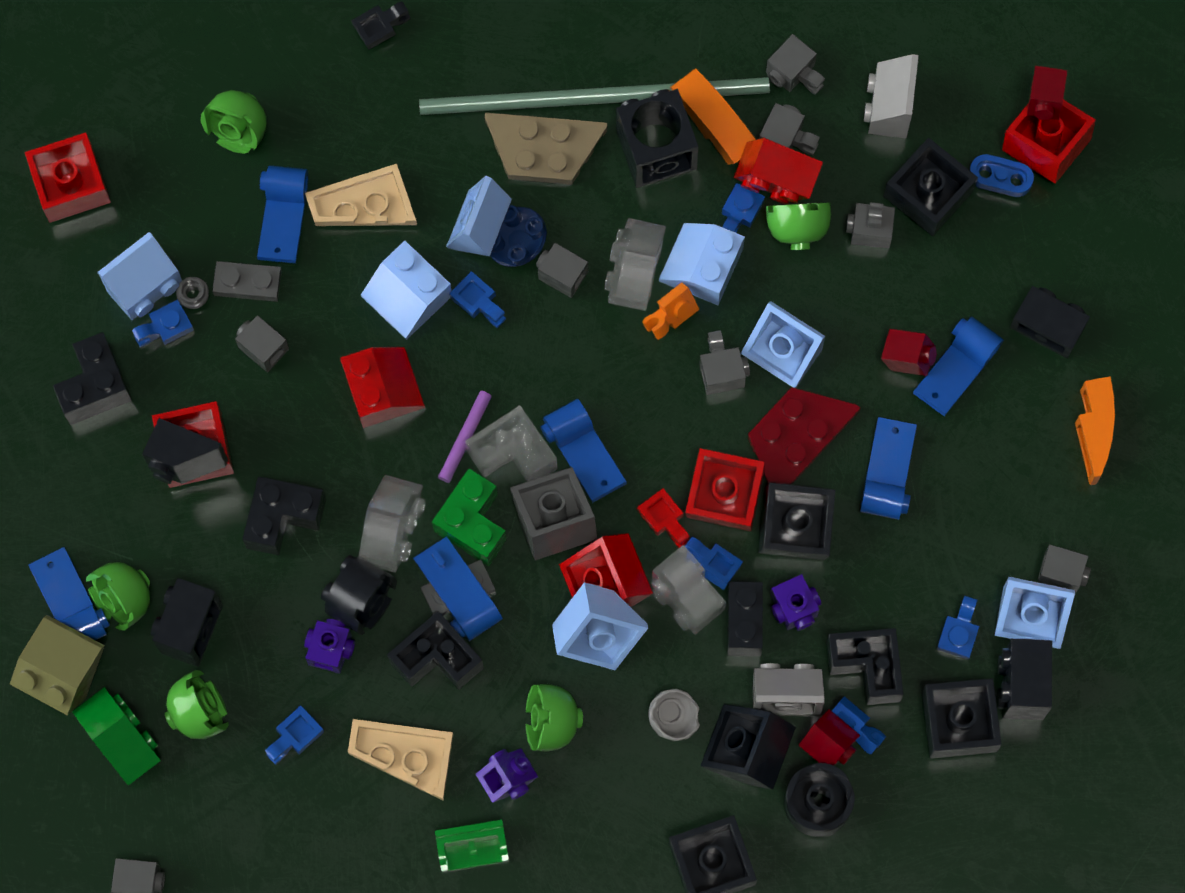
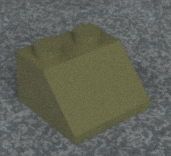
(57, 665)

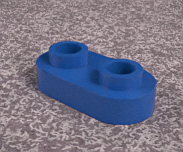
(1001, 173)

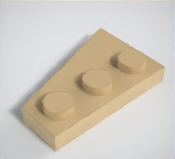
(364, 200)
(404, 752)

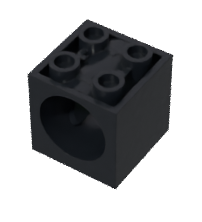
(656, 163)

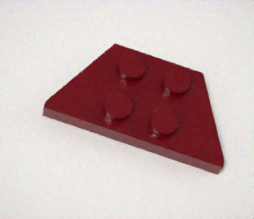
(798, 432)

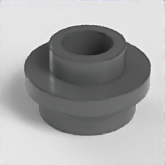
(189, 284)

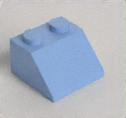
(703, 260)
(140, 277)
(406, 290)
(597, 627)

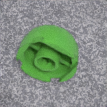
(235, 120)
(799, 223)
(120, 593)
(195, 707)
(552, 717)

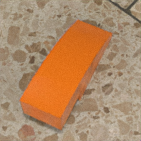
(713, 116)
(1096, 425)

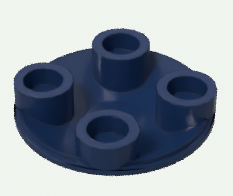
(519, 237)

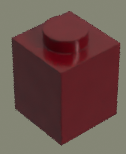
(1047, 93)
(908, 352)
(830, 740)

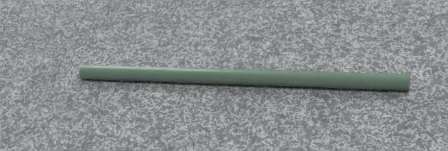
(576, 97)

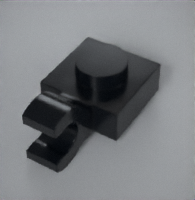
(377, 25)

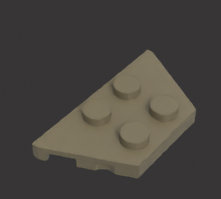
(543, 147)

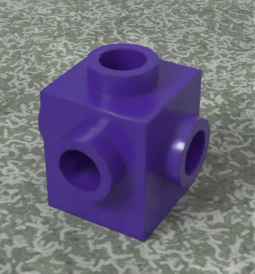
(795, 592)
(332, 656)
(507, 775)

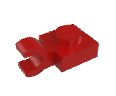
(663, 514)

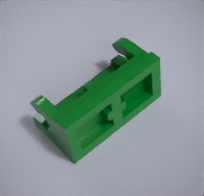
(471, 846)

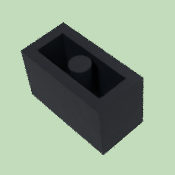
(1050, 321)
(745, 619)

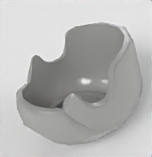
(674, 715)

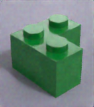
(464, 518)
(114, 732)

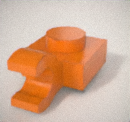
(673, 311)

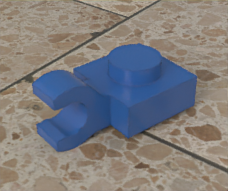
(741, 208)
(476, 297)
(167, 323)
(718, 563)
(959, 634)
(296, 732)
(870, 737)

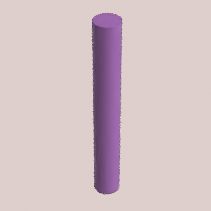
(466, 432)

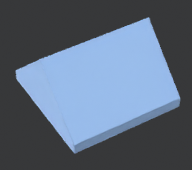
(480, 218)
(783, 345)
(1033, 611)

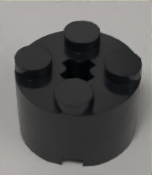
(358, 594)
(837, 792)

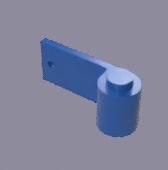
(283, 213)
(959, 365)
(583, 450)
(888, 469)
(458, 589)
(67, 595)

